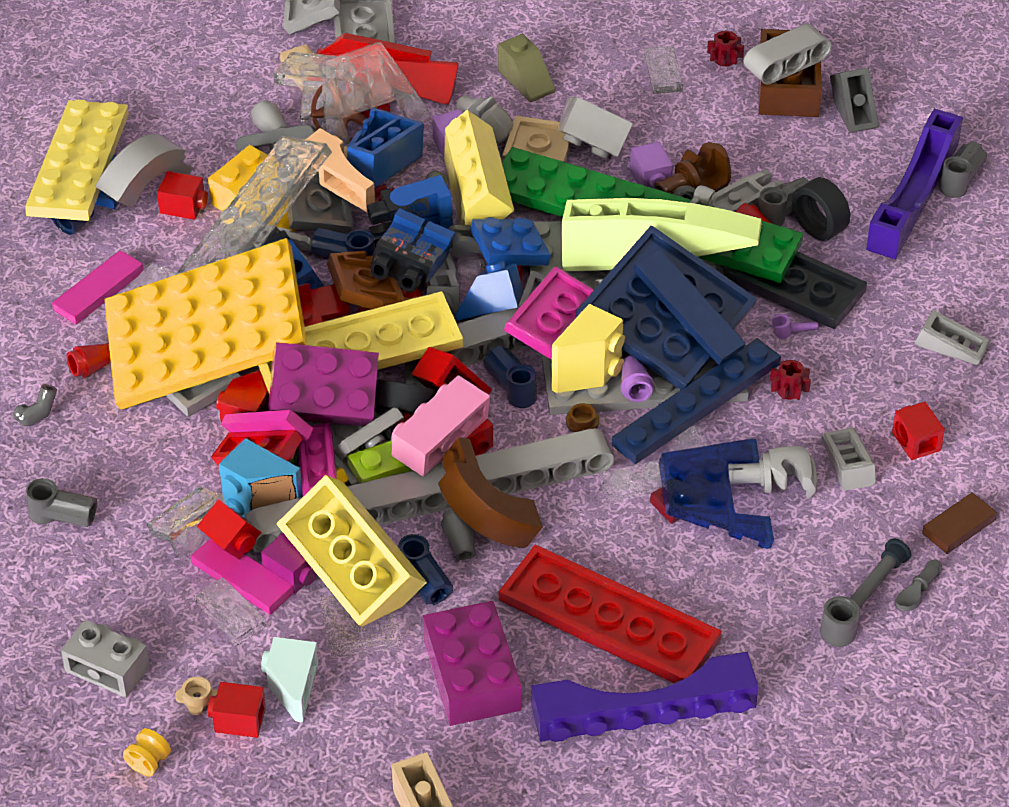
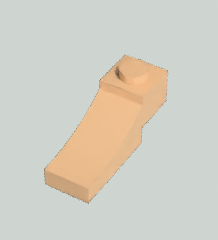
(340, 176)

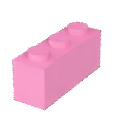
(436, 425)

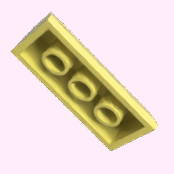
(475, 170)
(350, 552)

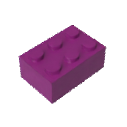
(324, 383)
(472, 663)

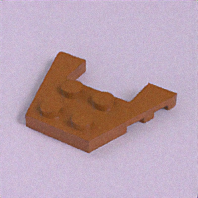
(356, 285)

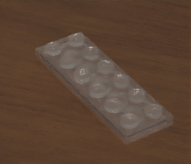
(260, 201)

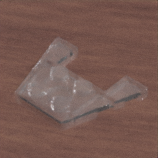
(364, 81)

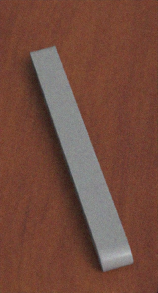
(508, 470)

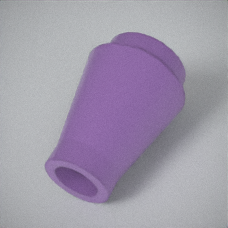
(636, 381)

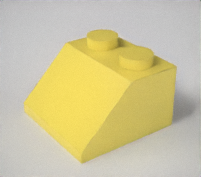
(588, 351)

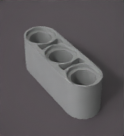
(787, 53)
(484, 334)

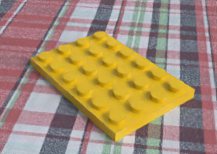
(203, 323)

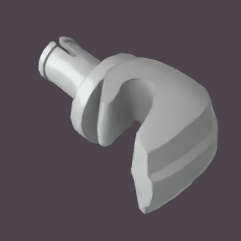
(489, 112)
(775, 467)

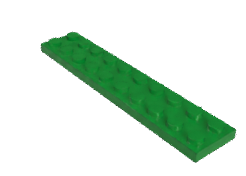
(549, 183)

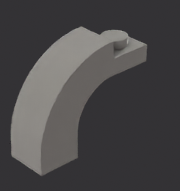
(139, 165)

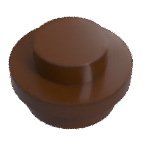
(582, 417)

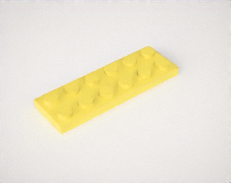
(76, 160)
(394, 331)

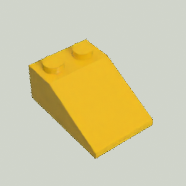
(233, 175)

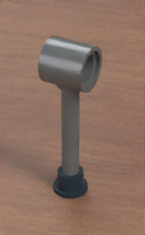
(843, 613)

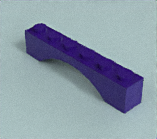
(899, 214)
(572, 710)

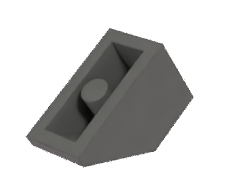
(855, 99)

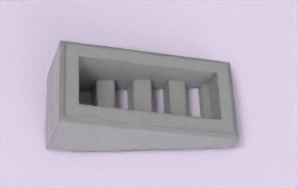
(934, 338)
(851, 461)

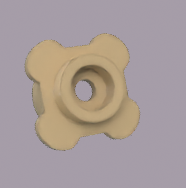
(192, 687)

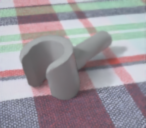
(703, 196)

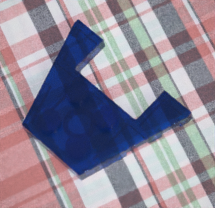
(700, 491)

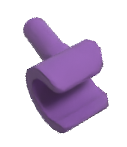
(784, 327)

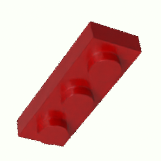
(279, 442)

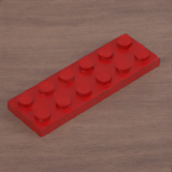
(609, 615)

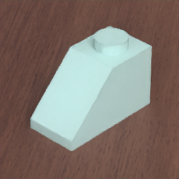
(291, 673)

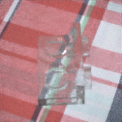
(180, 522)

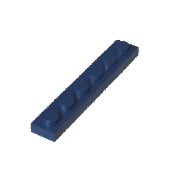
(695, 401)

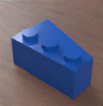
(385, 145)

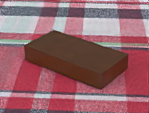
(959, 523)

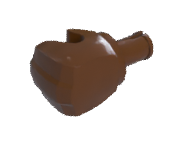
(707, 169)

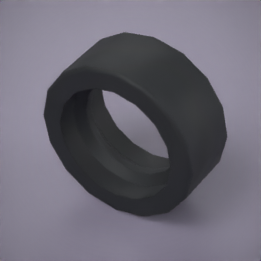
(831, 201)
(401, 395)

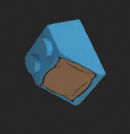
(257, 478)

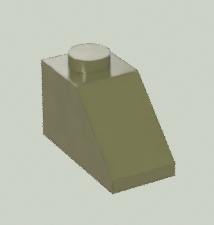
(524, 67)

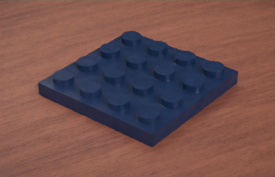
(648, 326)

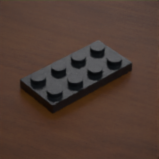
(808, 289)

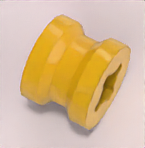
(147, 752)

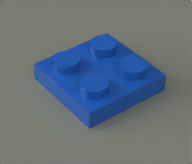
(510, 241)

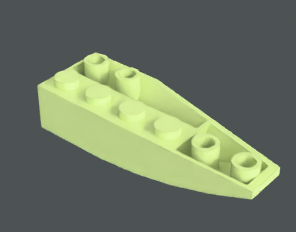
(603, 230)

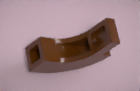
(483, 506)

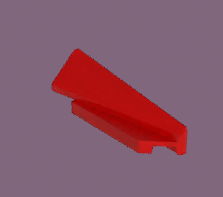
(429, 78)

